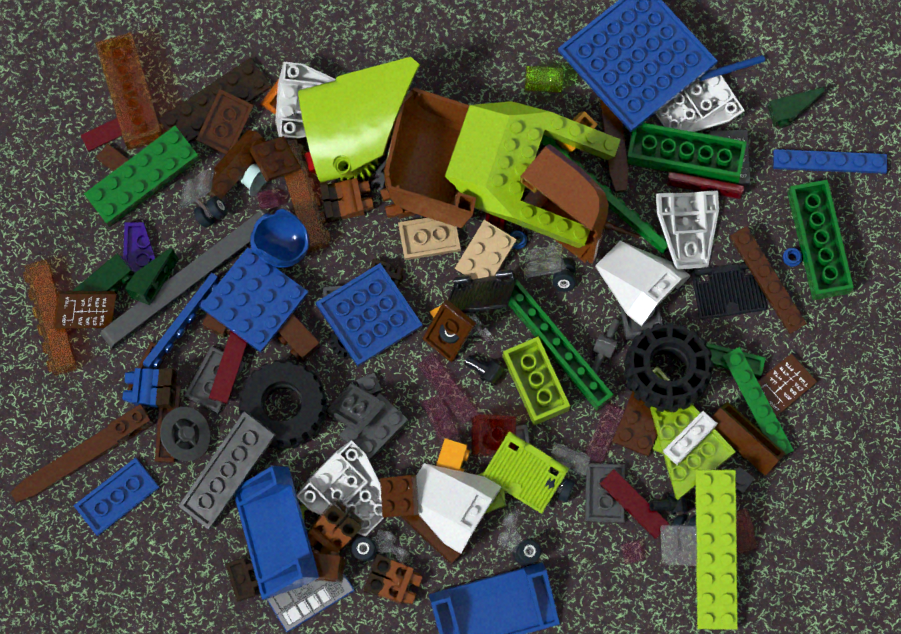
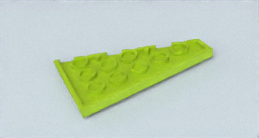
(705, 456)

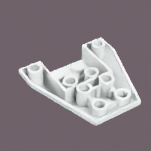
(701, 106)
(288, 111)
(639, 279)
(351, 481)
(453, 502)

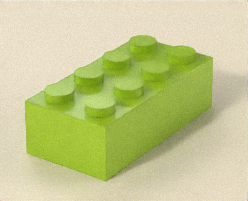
(536, 381)

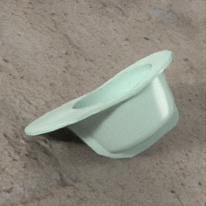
(253, 179)

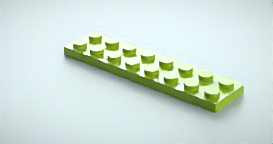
(716, 549)

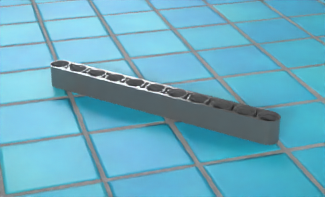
(181, 283)

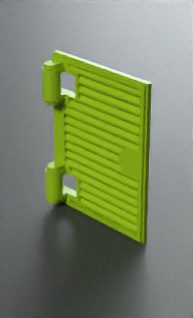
(525, 472)

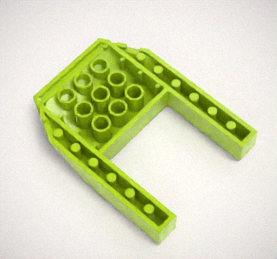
(497, 148)

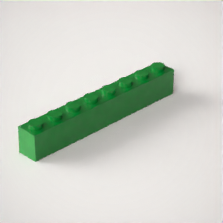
(559, 348)

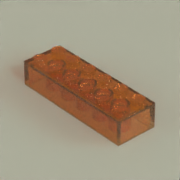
(129, 91)

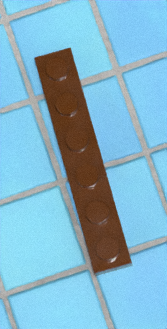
(767, 280)

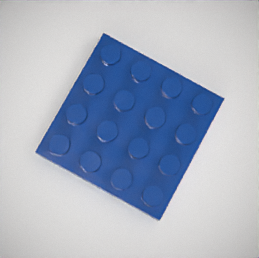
(254, 300)
(369, 314)

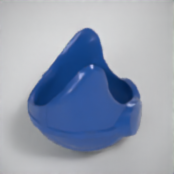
(280, 239)

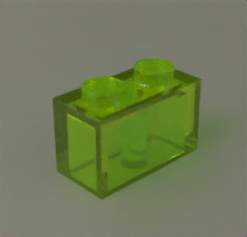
(543, 79)

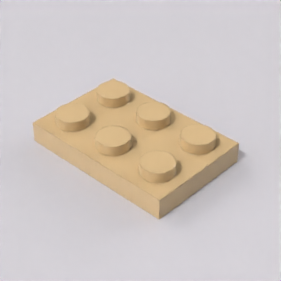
(427, 238)
(486, 252)

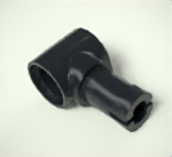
(488, 371)
(670, 504)

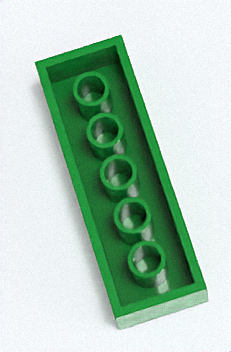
(687, 153)
(142, 176)
(820, 240)

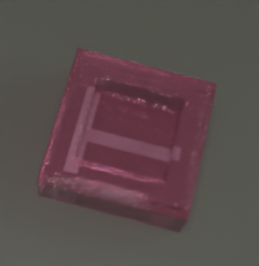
(267, 199)
(632, 552)

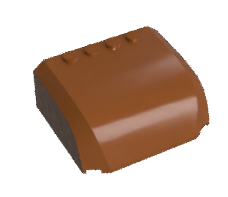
(420, 157)
(569, 192)

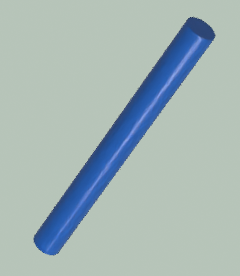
(733, 67)

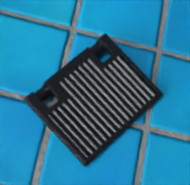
(727, 291)
(483, 292)

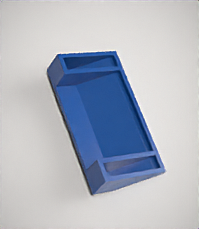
(275, 532)
(497, 604)

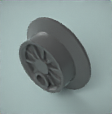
(185, 433)

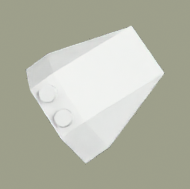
(689, 226)

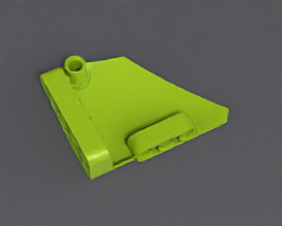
(354, 116)

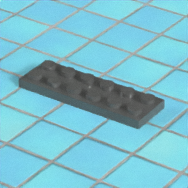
(227, 470)

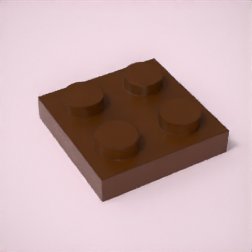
(275, 158)
(399, 496)

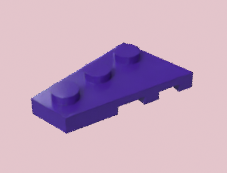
(137, 245)

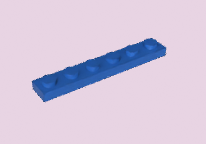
(830, 161)
(177, 329)

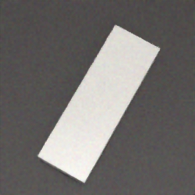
(690, 437)

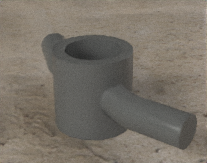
(605, 345)

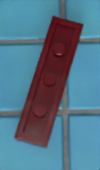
(102, 135)
(702, 184)
(228, 369)
(633, 503)

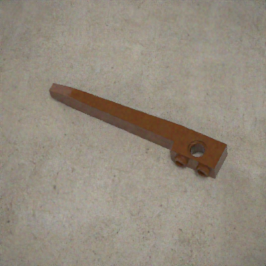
(618, 165)
(114, 435)

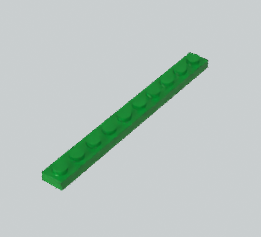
(618, 206)

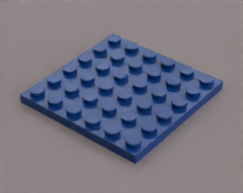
(637, 58)

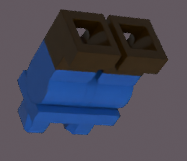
(151, 387)

